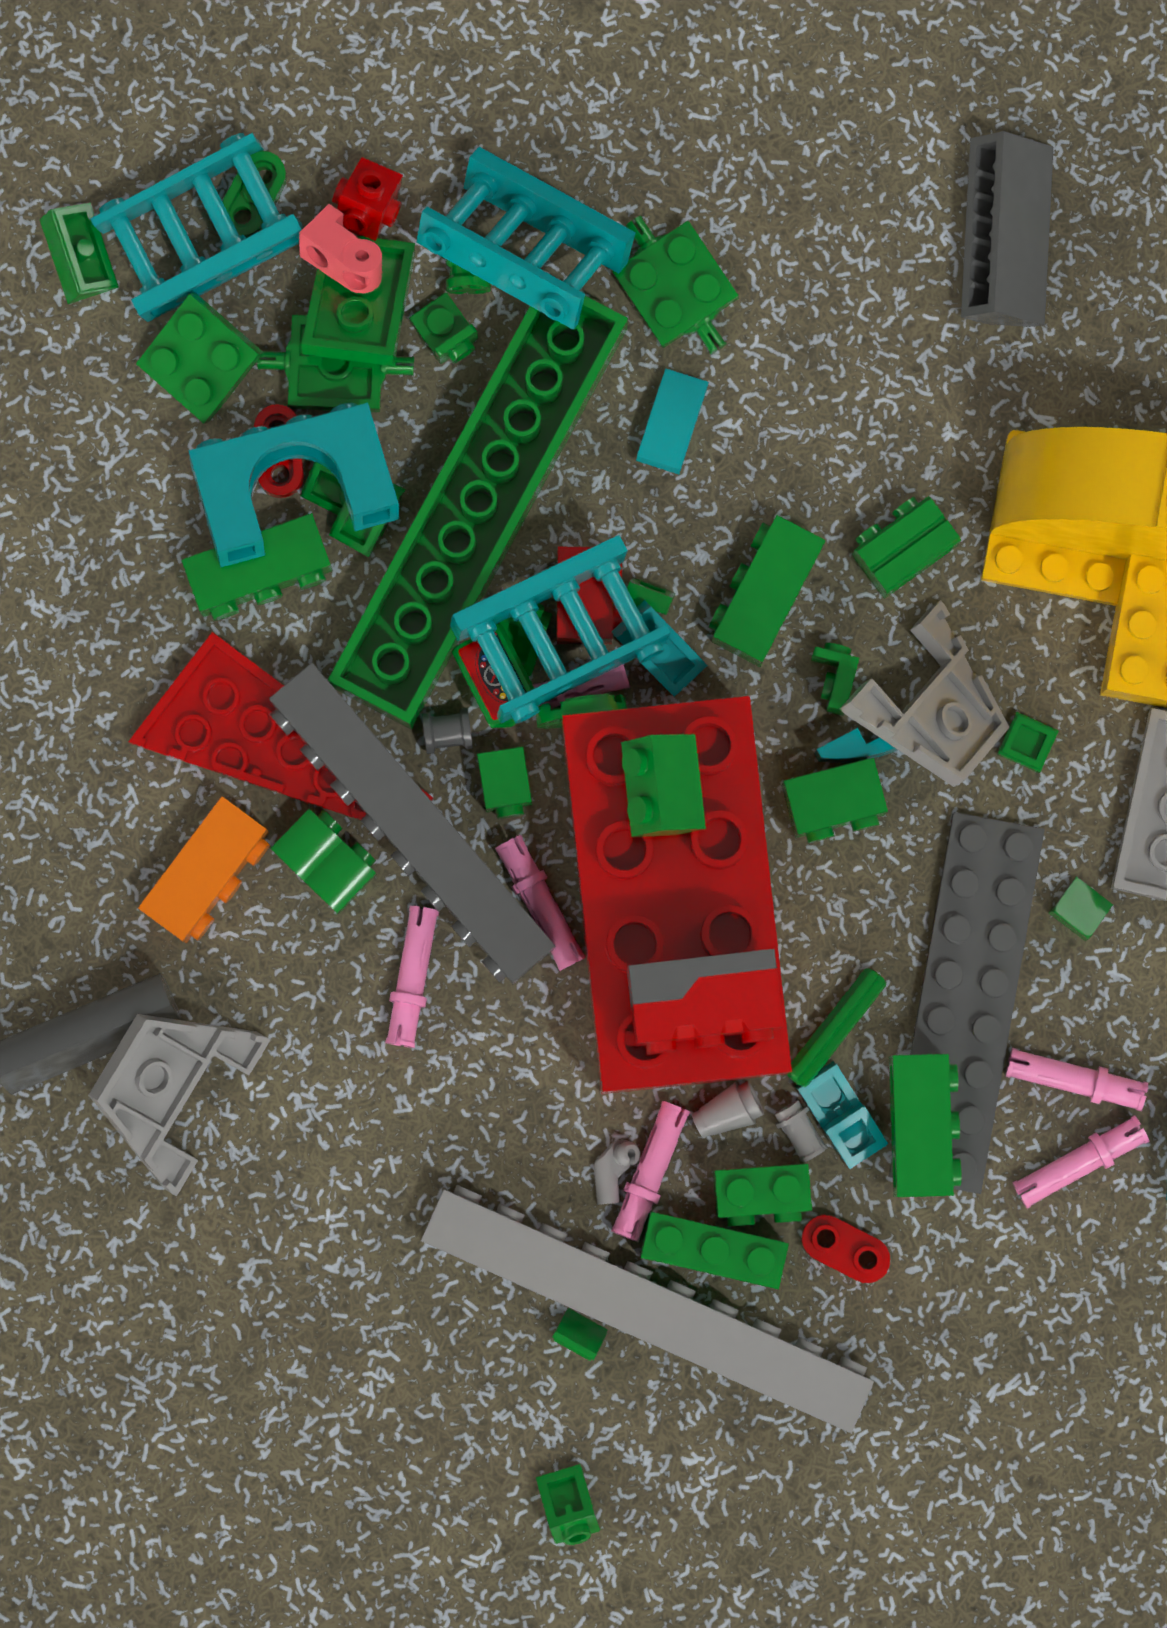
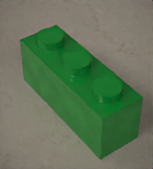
(291, 557)
(765, 589)
(923, 1125)
(714, 1250)

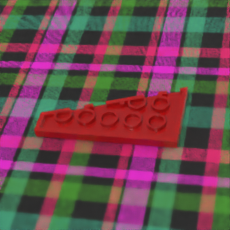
(222, 723)

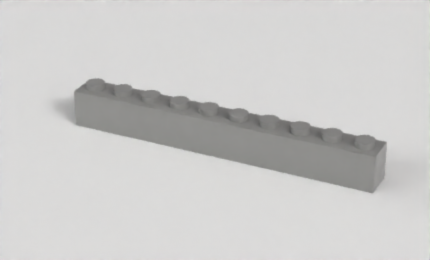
(648, 1310)

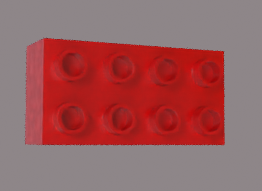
(672, 892)

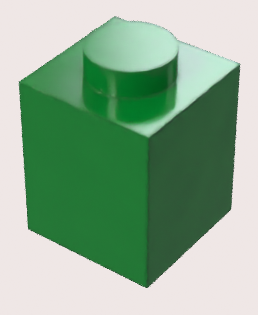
(505, 782)

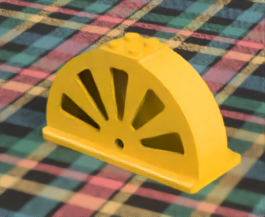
(1089, 523)

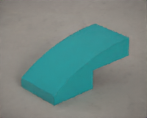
(672, 421)
(852, 748)
(842, 1116)

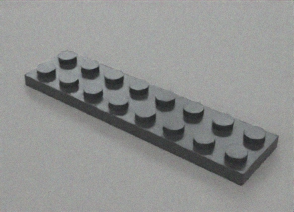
(976, 970)

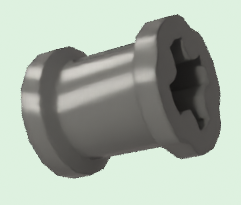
(447, 730)

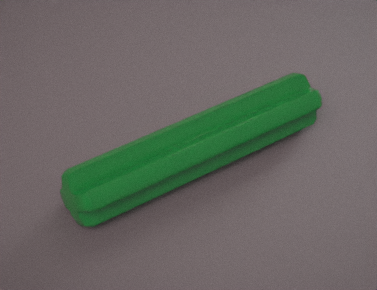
(836, 1027)

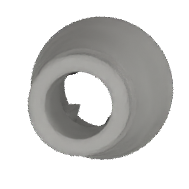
(729, 1110)

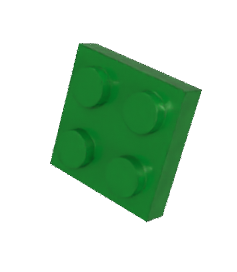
(199, 358)

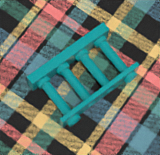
(540, 206)
(237, 252)
(563, 584)

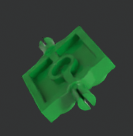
(676, 284)
(329, 382)

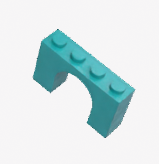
(339, 440)

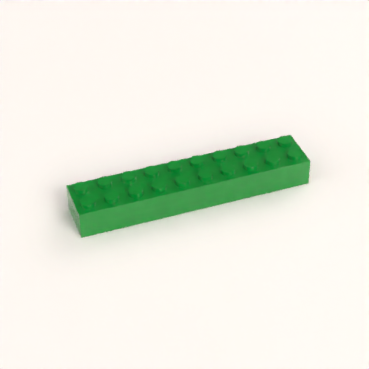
(475, 509)

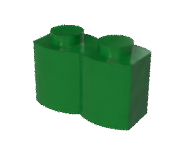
(324, 860)

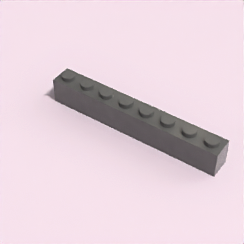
(411, 823)

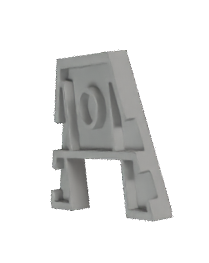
(949, 720)
(155, 1076)

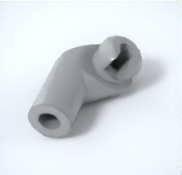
(610, 1166)

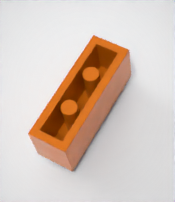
(206, 871)

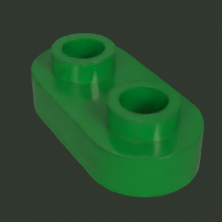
(238, 198)

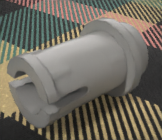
(800, 1131)

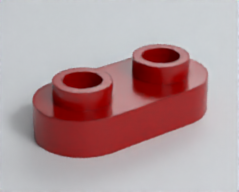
(265, 418)
(846, 1249)

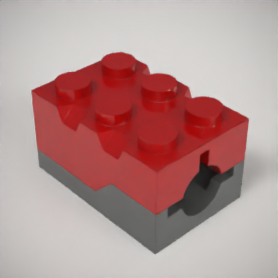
(705, 1000)

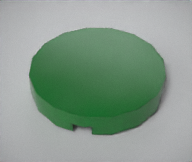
(584, 704)

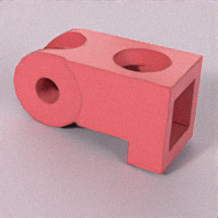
(340, 253)

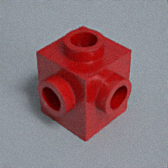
(369, 198)

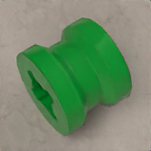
(464, 282)

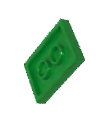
(360, 324)

